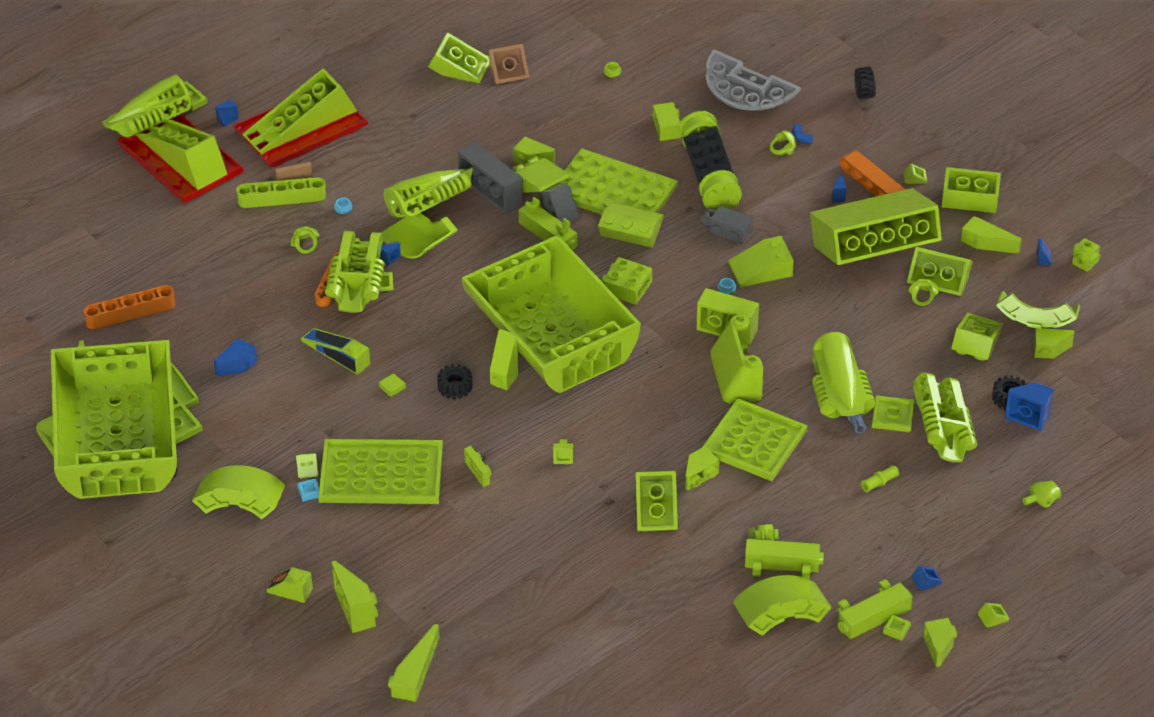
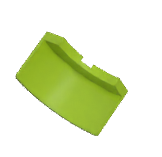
(418, 234)
(1034, 316)
(241, 486)
(778, 598)

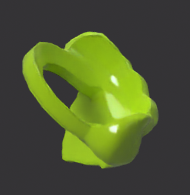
(789, 148)
(303, 233)
(923, 284)

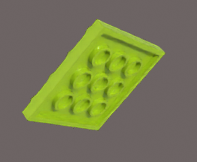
(755, 439)

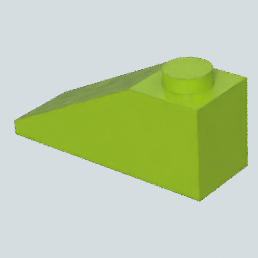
(989, 237)
(504, 361)

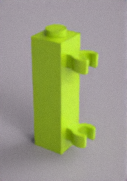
(545, 225)
(783, 556)
(874, 610)

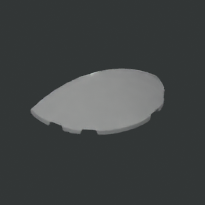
(744, 87)

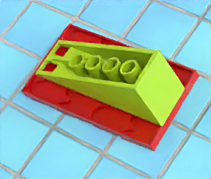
(302, 122)
(181, 157)

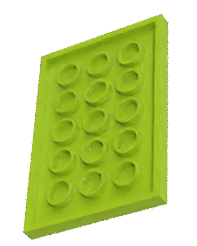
(603, 180)
(381, 471)

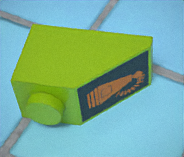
(292, 584)

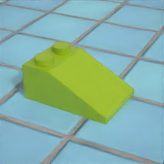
(459, 60)
(539, 174)
(762, 262)
(976, 336)
(656, 501)
(354, 598)

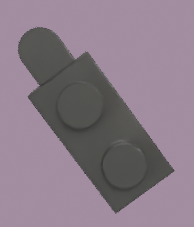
(728, 223)

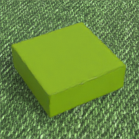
(392, 385)
(896, 627)

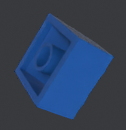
(1030, 405)

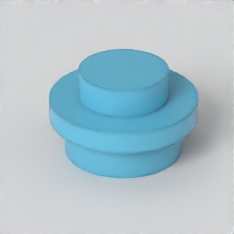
(343, 205)
(727, 286)

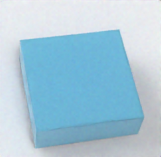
(308, 489)

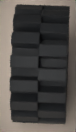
(864, 83)
(1002, 386)
(454, 389)

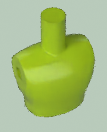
(1043, 493)

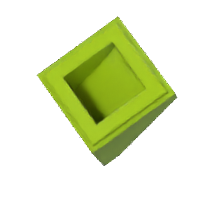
(914, 175)
(387, 282)
(993, 614)

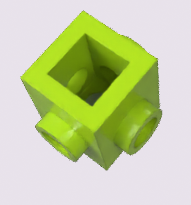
(1085, 254)

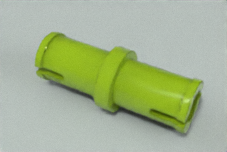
(879, 478)

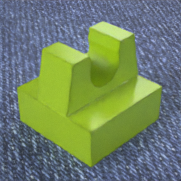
(562, 452)

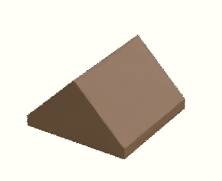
(508, 64)
(297, 171)

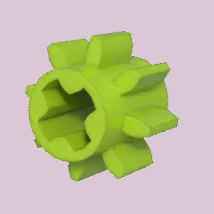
(766, 532)

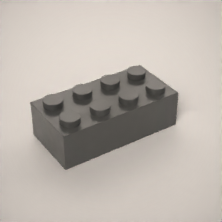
(492, 177)

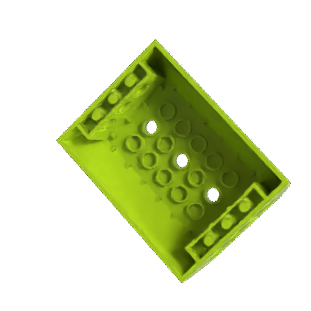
(588, 320)
(86, 452)

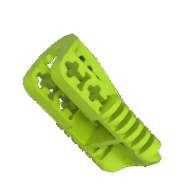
(149, 107)
(426, 191)
(356, 272)
(838, 382)
(945, 422)

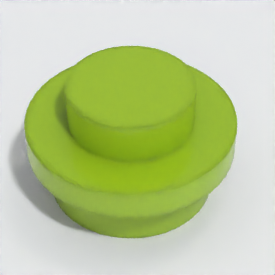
(612, 69)

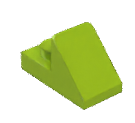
(307, 465)

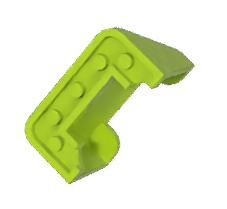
(737, 374)

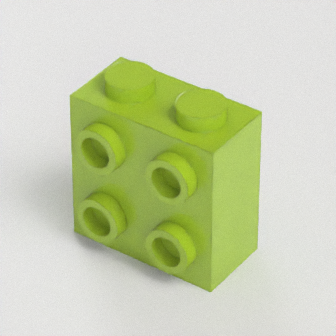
(628, 280)

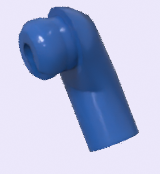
(800, 136)

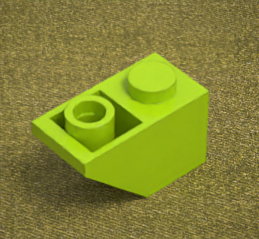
(701, 467)

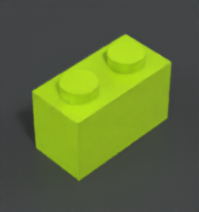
(666, 121)

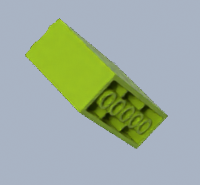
(875, 226)

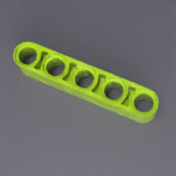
(281, 192)

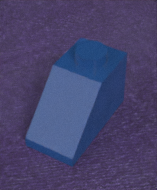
(236, 358)

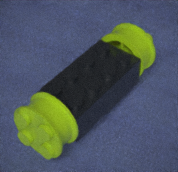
(709, 160)

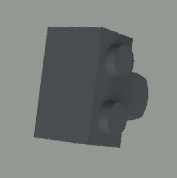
(559, 202)

